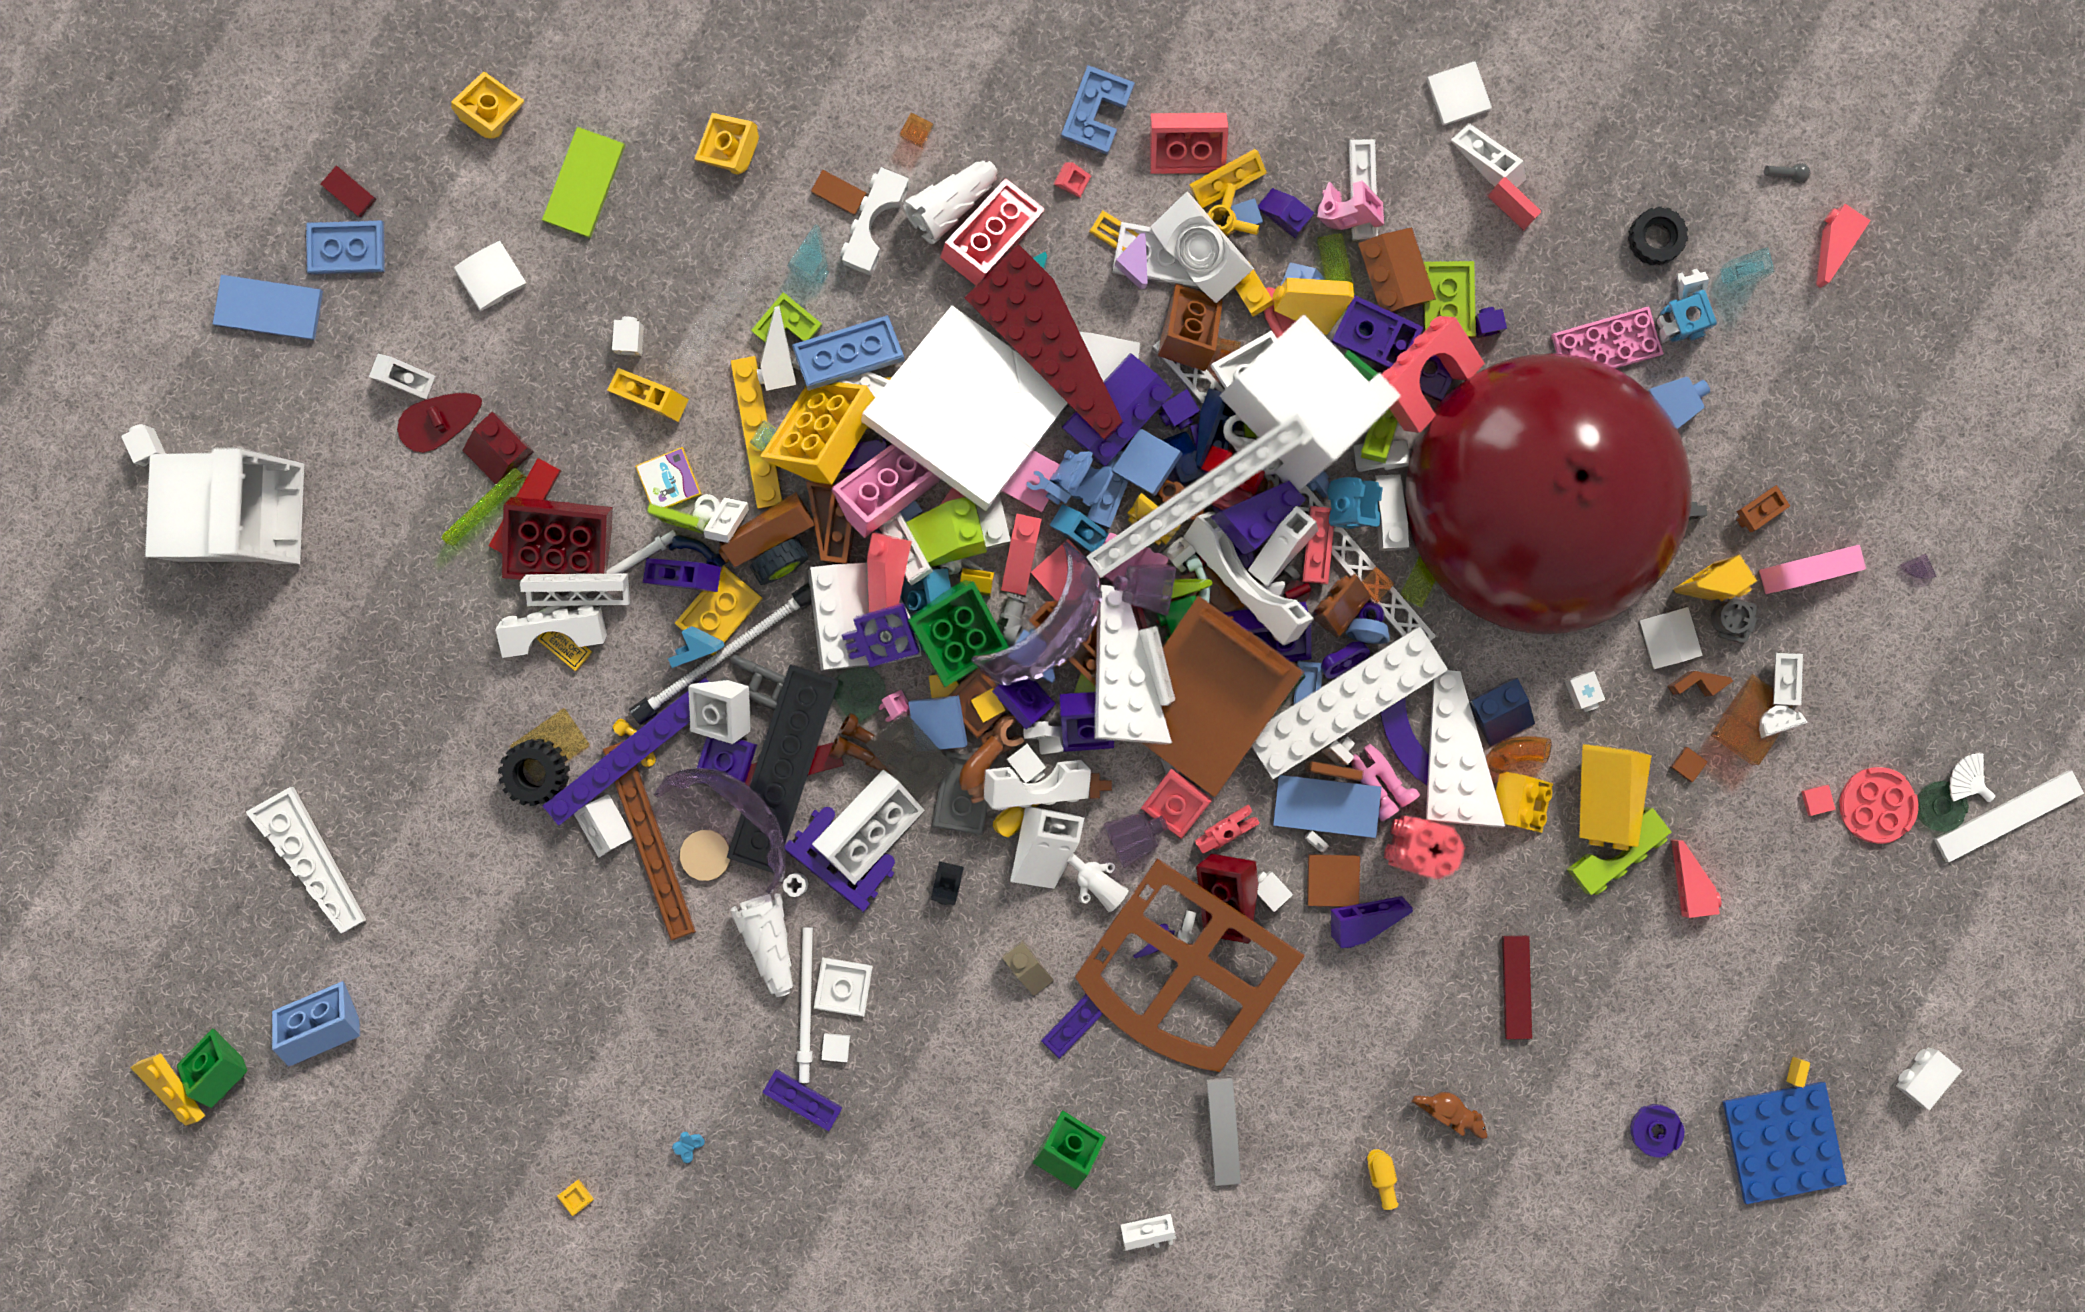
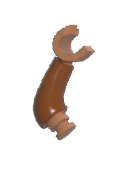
(973, 771)

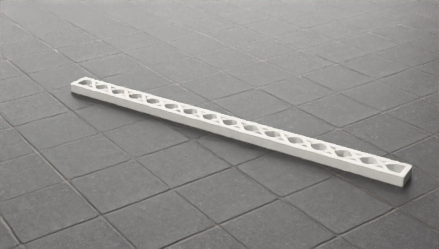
(1314, 500)

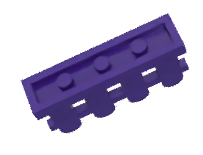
(819, 865)

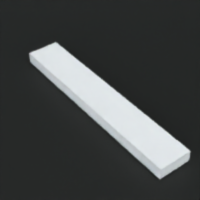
(2008, 816)

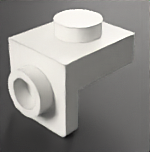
(1049, 737)

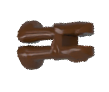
(842, 746)

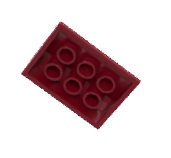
(554, 538)

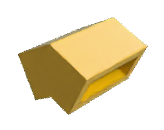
(982, 579)

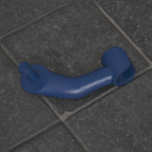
(686, 542)

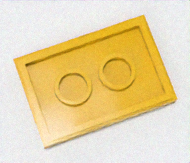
(721, 611)

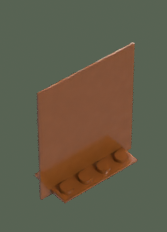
(1223, 692)

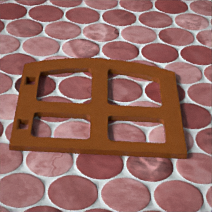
(1191, 961)

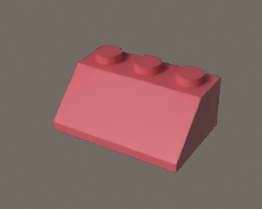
(1188, 142)

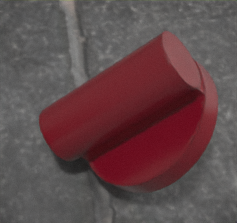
(1297, 591)

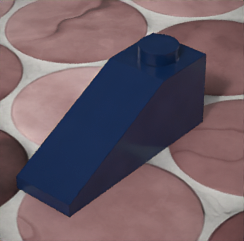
(1211, 424)

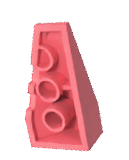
(886, 570)

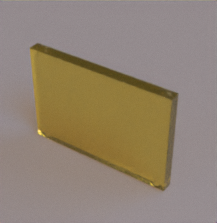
(559, 730)

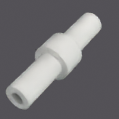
(1186, 933)

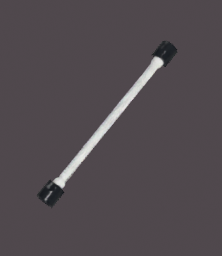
(647, 708)

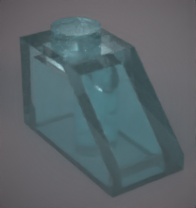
(811, 259)
(1747, 269)

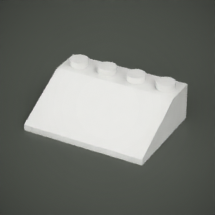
(837, 598)

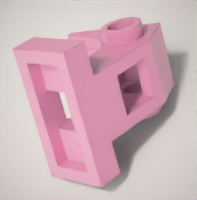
(1360, 209)

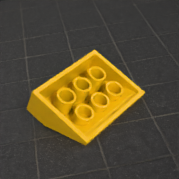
(820, 431)

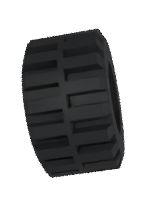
(514, 777)

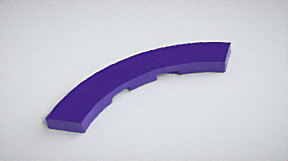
(1404, 742)

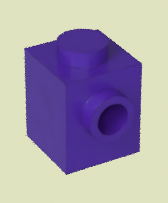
(1179, 410)

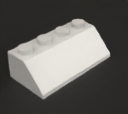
(868, 826)

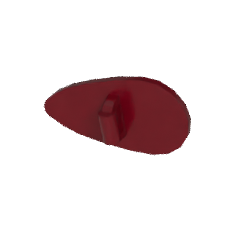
(436, 420)

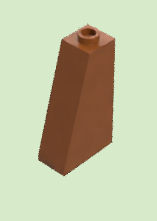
(767, 530)

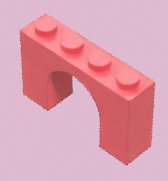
(1454, 349)

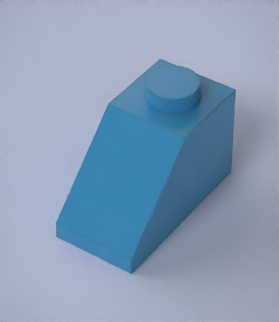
(1078, 528)

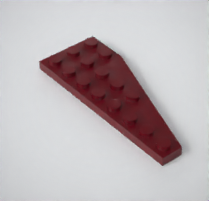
(1034, 319)

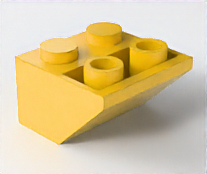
(1523, 800)

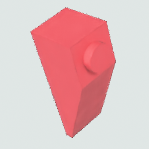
(1838, 238)
(1021, 554)
(1695, 889)

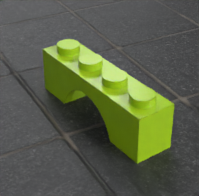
(1594, 873)

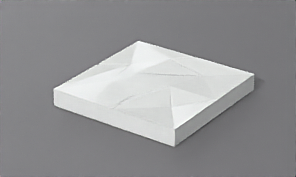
(966, 408)

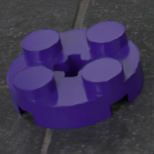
(1664, 1143)

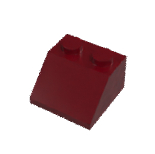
(496, 447)

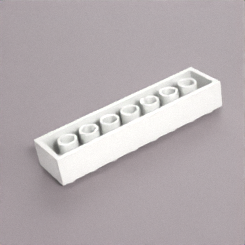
(1347, 701)

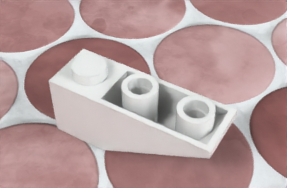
(1283, 545)

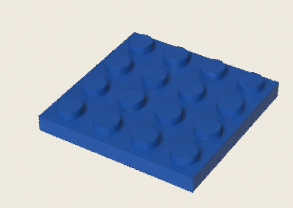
(1784, 1142)

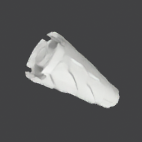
(942, 205)
(766, 938)

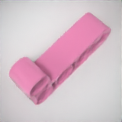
(1812, 569)

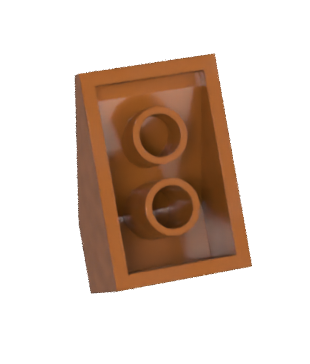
(1190, 328)

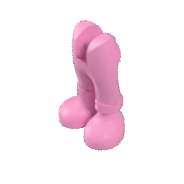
(1385, 771)

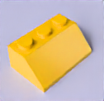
(1719, 580)

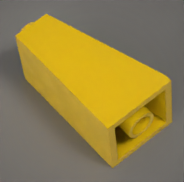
(1612, 795)

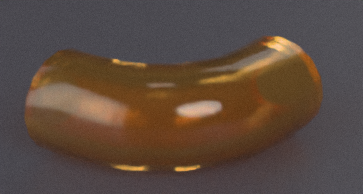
(1518, 750)

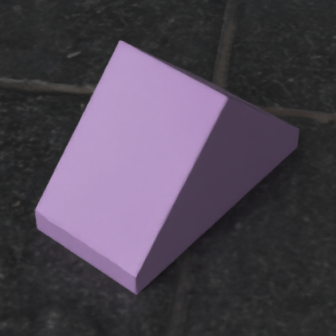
(1134, 262)

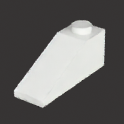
(1489, 157)
(776, 360)
(1393, 520)

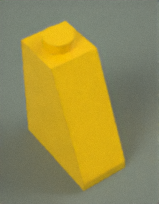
(1316, 299)

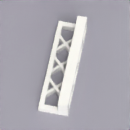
(576, 582)

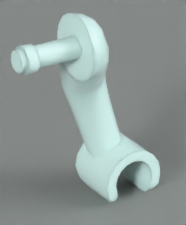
(1194, 564)

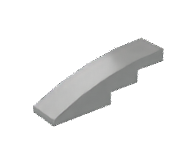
(1223, 1131)

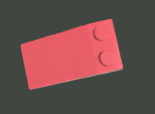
(991, 232)

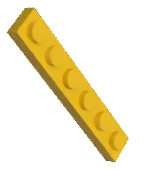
(752, 413)

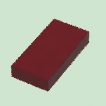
(348, 191)

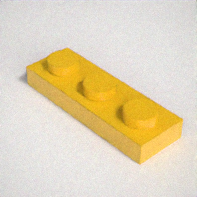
(1237, 172)

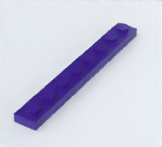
(620, 760)

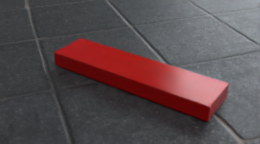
(536, 486)

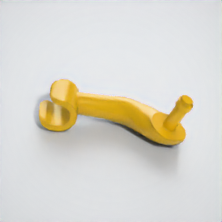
(621, 727)

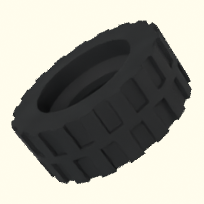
(1666, 218)

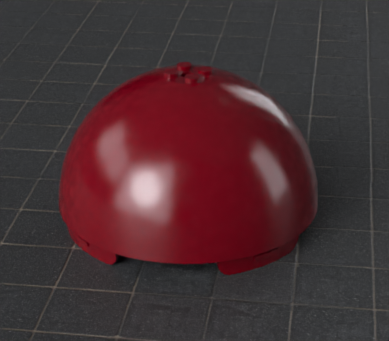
(1501, 503)

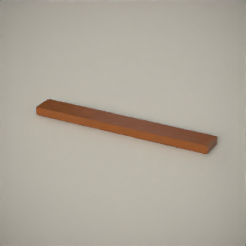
(653, 852)

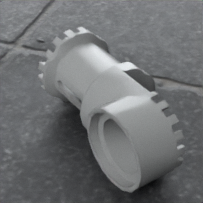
(1013, 613)

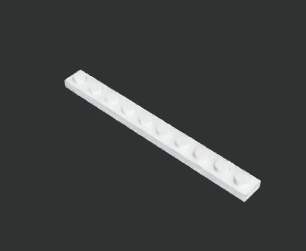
(1200, 494)

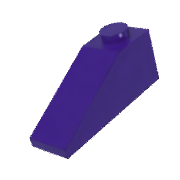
(682, 574)
(1364, 921)

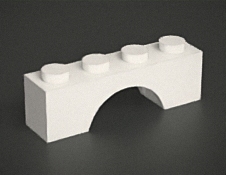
(886, 193)
(582, 625)
(1066, 783)

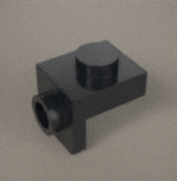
(947, 883)

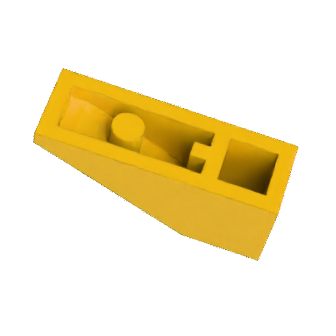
(648, 394)

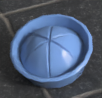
(1368, 631)

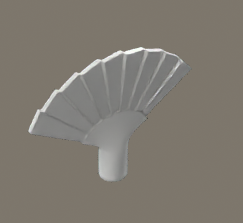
(1969, 779)

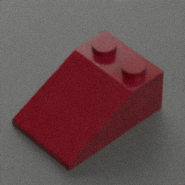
(1232, 882)

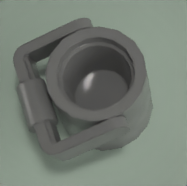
(1734, 618)

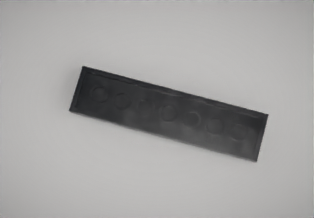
(785, 759)

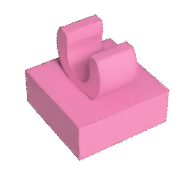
(895, 704)

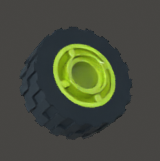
(779, 561)

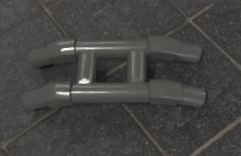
(759, 673)

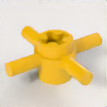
(1225, 210)

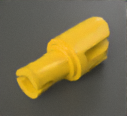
(1010, 820)
(1383, 1177)

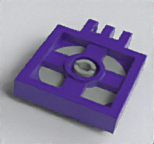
(882, 636)

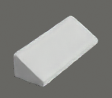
(1157, 664)

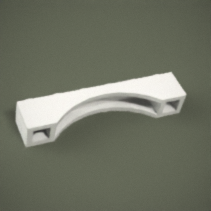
(1281, 616)

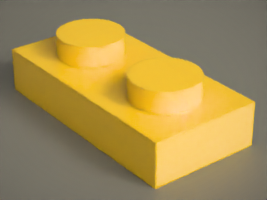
(1254, 294)

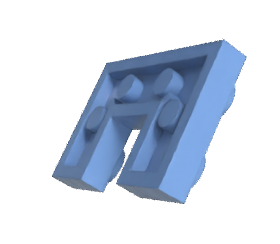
(1094, 88)

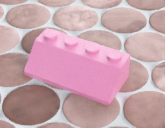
(882, 489)

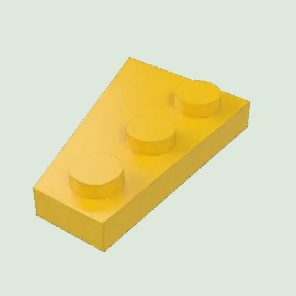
(167, 1086)

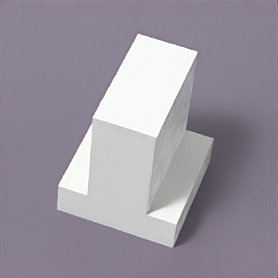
(1312, 377)
(224, 507)

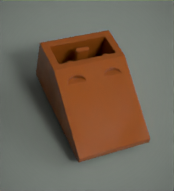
(1342, 606)

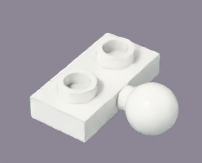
(724, 520)

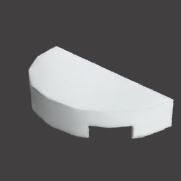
(1779, 719)

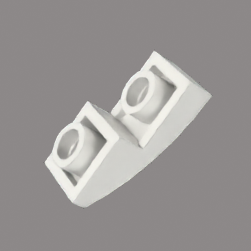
(1397, 457)

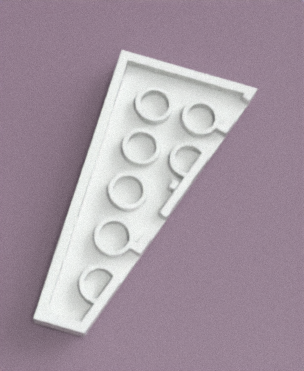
(1124, 685)
(1458, 772)

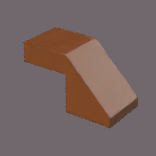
(1708, 683)

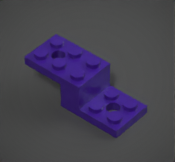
(1389, 339)

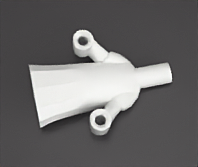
(1101, 885)

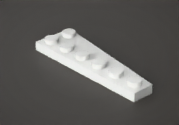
(297, 840)

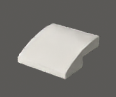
(489, 275)

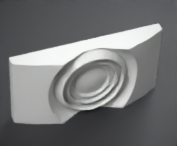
(1201, 248)

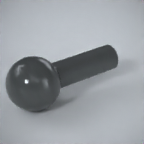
(1798, 173)

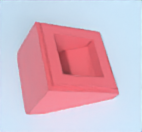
(1072, 179)

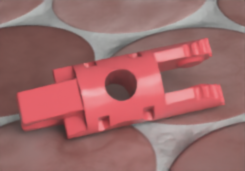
(1216, 837)

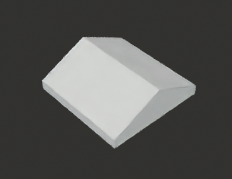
(1670, 638)

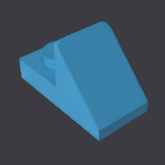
(698, 645)

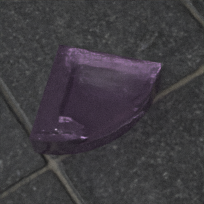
(1919, 567)

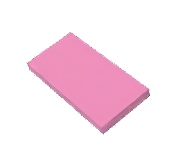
(1613, 340)
(1017, 485)

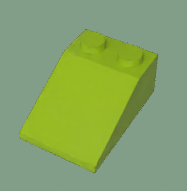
(949, 532)

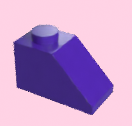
(1286, 211)

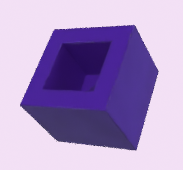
(1490, 322)

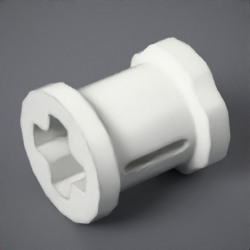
(791, 890)

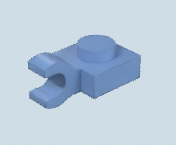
(1055, 493)

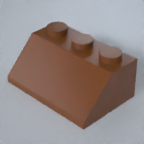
(1397, 271)

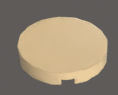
(705, 855)

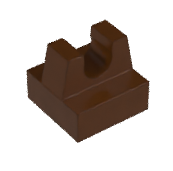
(1098, 785)

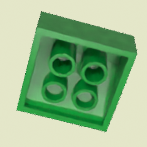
(956, 630)

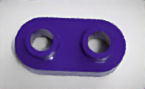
(1345, 659)

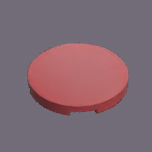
(1878, 805)

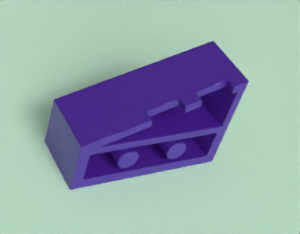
(1258, 517)

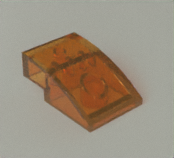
(1741, 722)

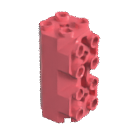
(1424, 847)

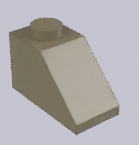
(1027, 967)

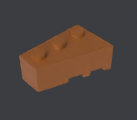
(831, 526)

